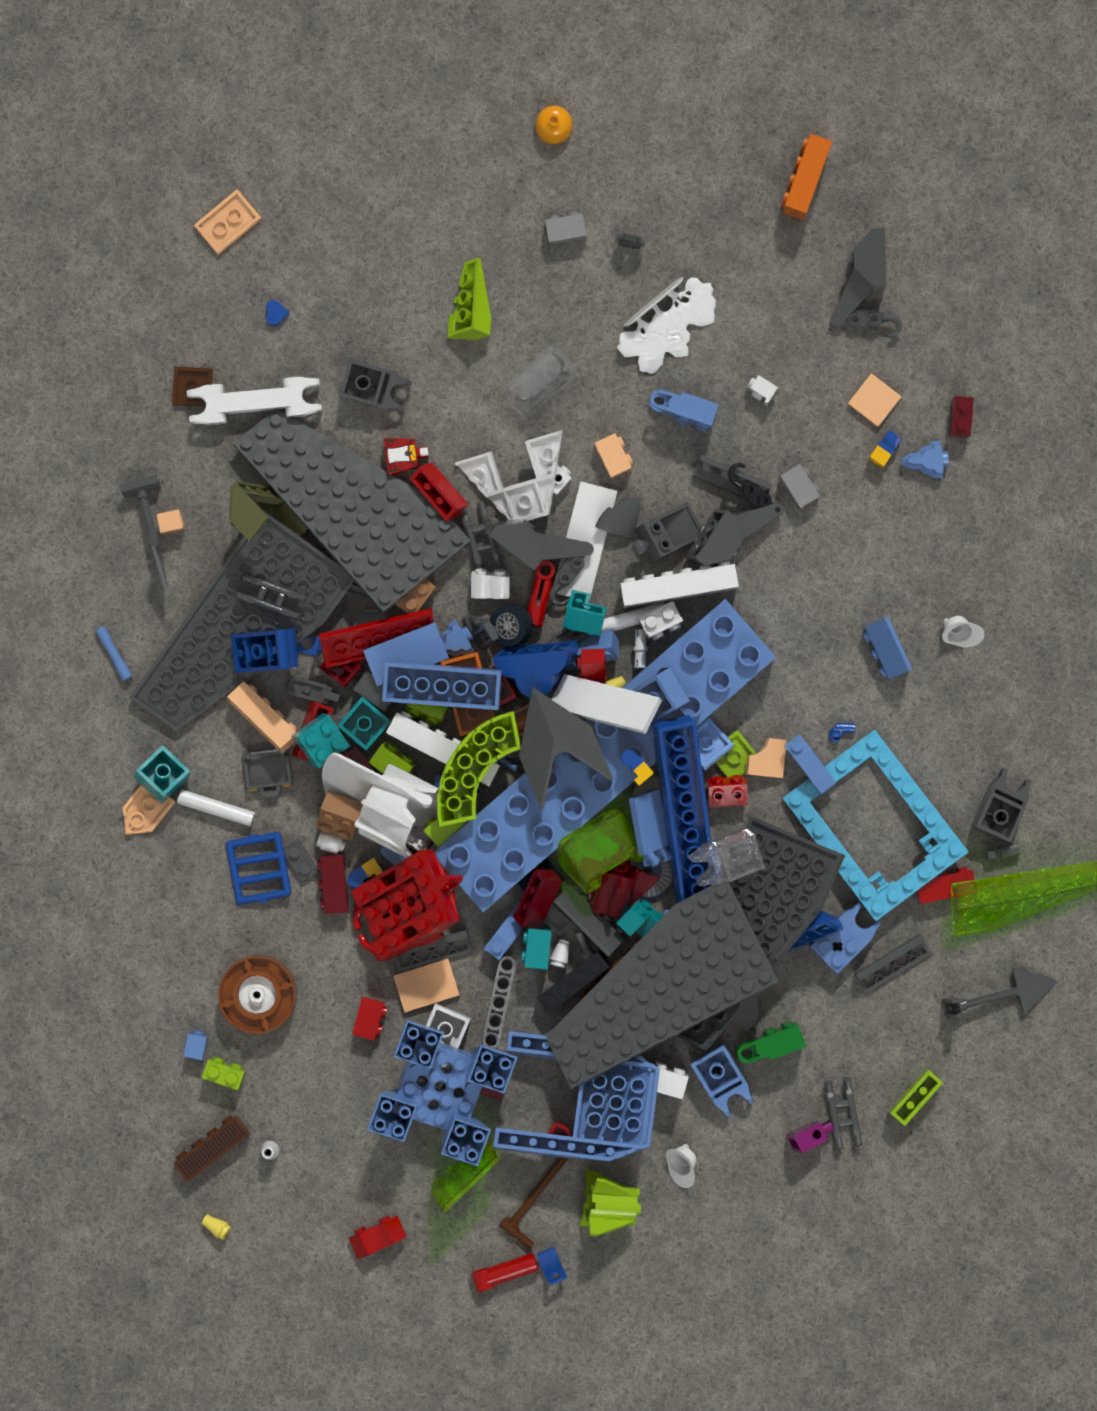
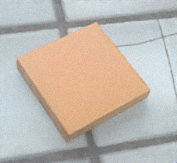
(874, 400)

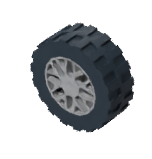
(512, 624)

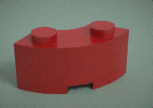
(377, 1237)

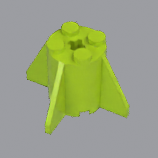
(608, 1204)

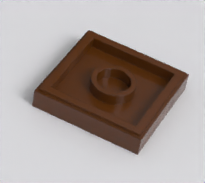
(190, 378)

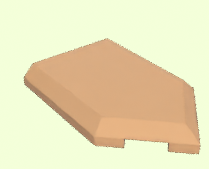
(144, 812)

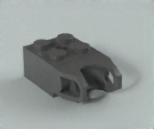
(379, 386)
(1006, 803)

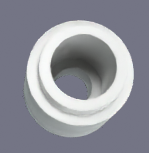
(330, 843)

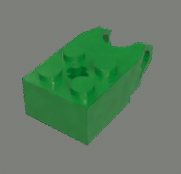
(773, 1043)

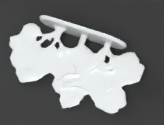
(668, 329)

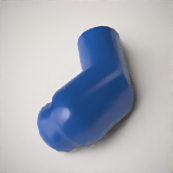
(839, 729)

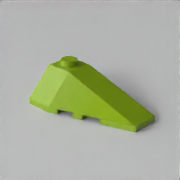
(472, 310)

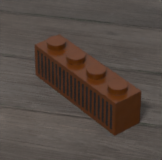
(211, 1148)

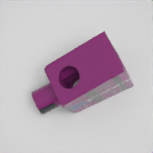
(802, 1139)

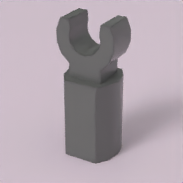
(1004, 852)

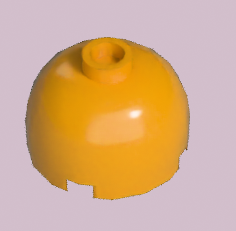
(553, 125)

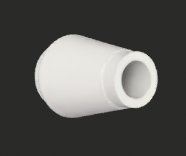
(560, 954)
(273, 1147)

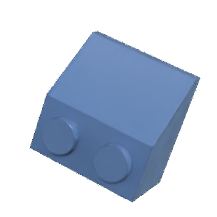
(667, 689)

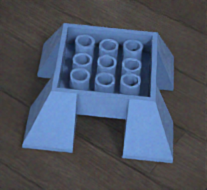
(424, 1056)

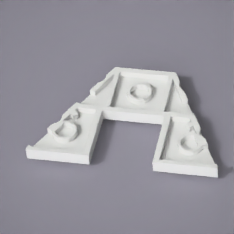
(525, 499)

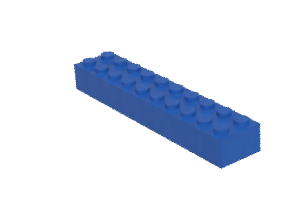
(682, 800)

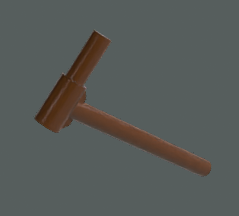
(510, 1224)

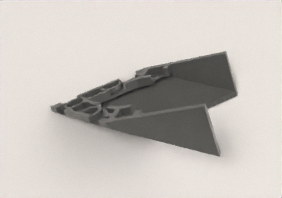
(551, 732)

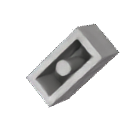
(565, 228)
(799, 486)

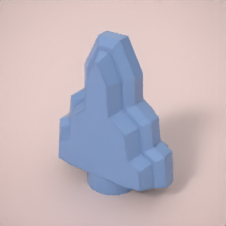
(928, 460)
(457, 640)

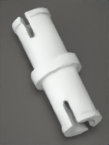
(640, 649)

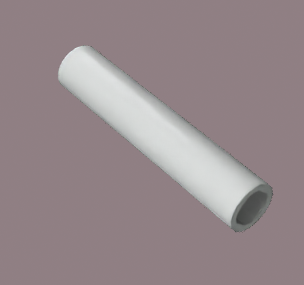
(628, 619)
(216, 807)

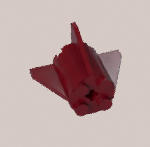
(620, 889)

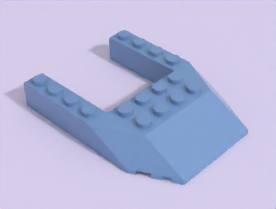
(611, 1110)

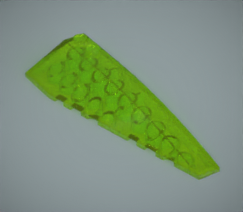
(1005, 899)

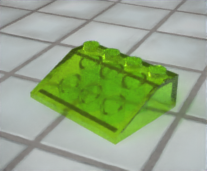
(462, 1178)

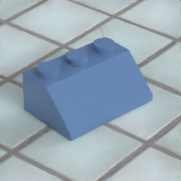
(886, 648)

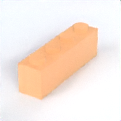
(262, 716)

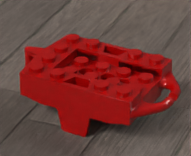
(411, 905)

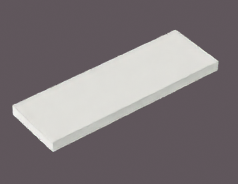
(588, 507)
(606, 703)

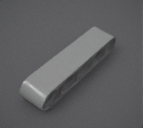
(499, 992)

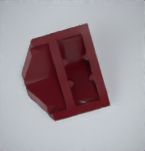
(343, 673)

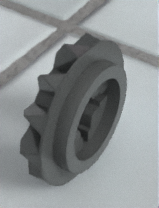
(630, 241)

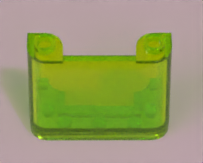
(598, 848)

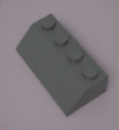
(591, 923)

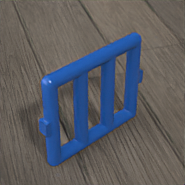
(282, 873)

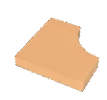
(768, 760)

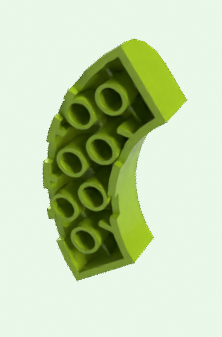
(469, 765)

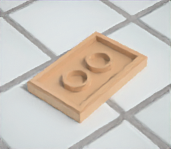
(227, 222)
(426, 985)

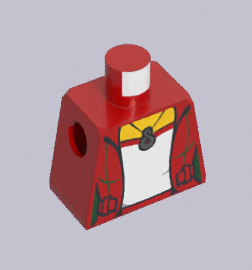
(403, 455)

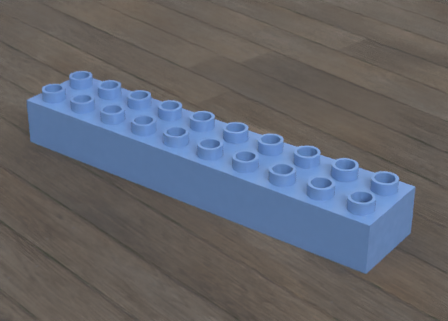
(513, 830)

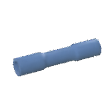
(119, 664)

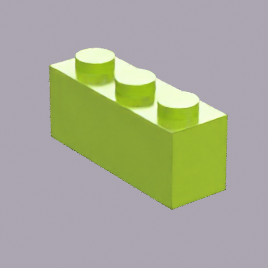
(915, 1096)

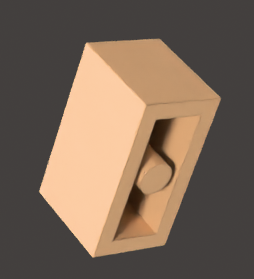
(613, 456)

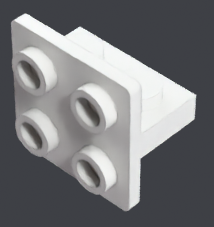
(661, 620)

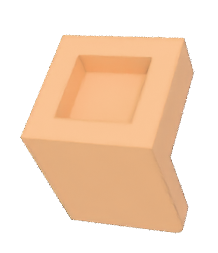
(170, 521)

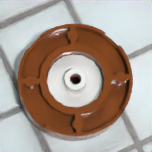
(247, 1010)

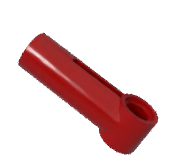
(538, 612)
(491, 1276)

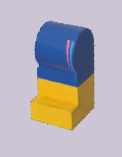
(885, 449)
(639, 767)
(364, 873)

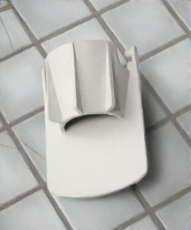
(390, 801)

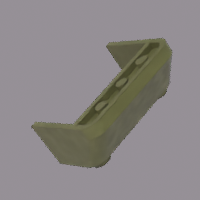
(246, 509)

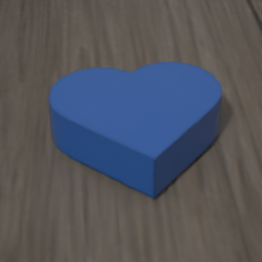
(276, 313)

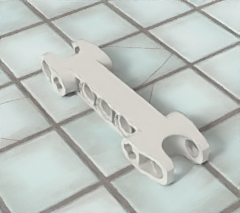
(221, 403)

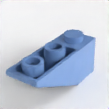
(606, 641)

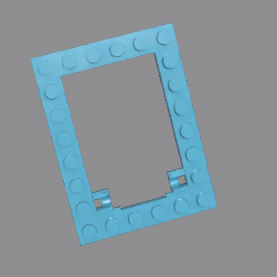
(939, 858)

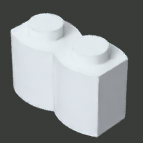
(490, 584)

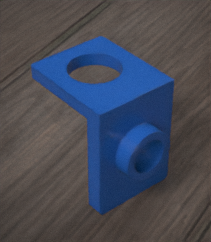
(316, 648)
(551, 1265)

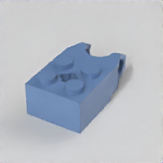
(685, 409)
(852, 940)
(723, 1083)

